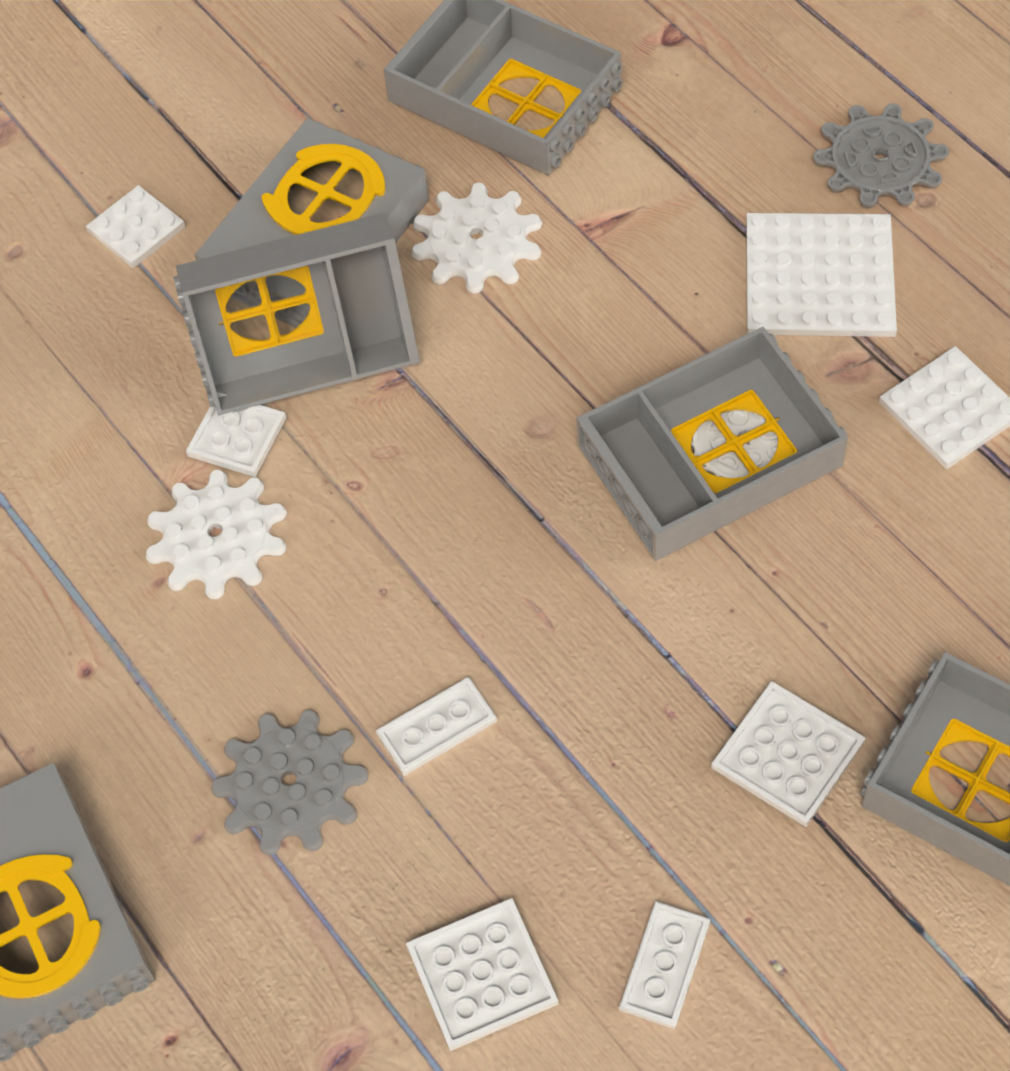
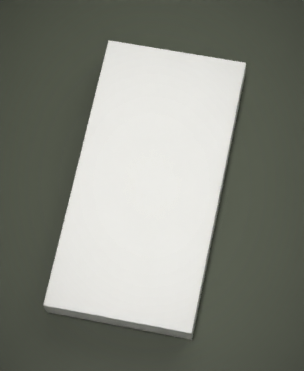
(436, 726)
(664, 965)

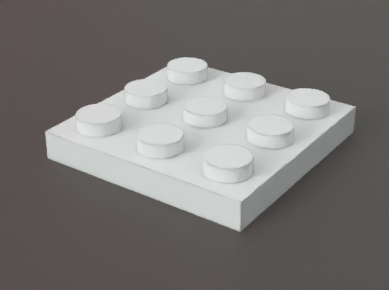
(135, 226)
(237, 438)

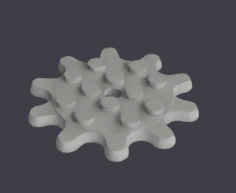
(901, 142)
(295, 808)

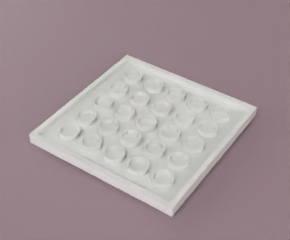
(820, 274)

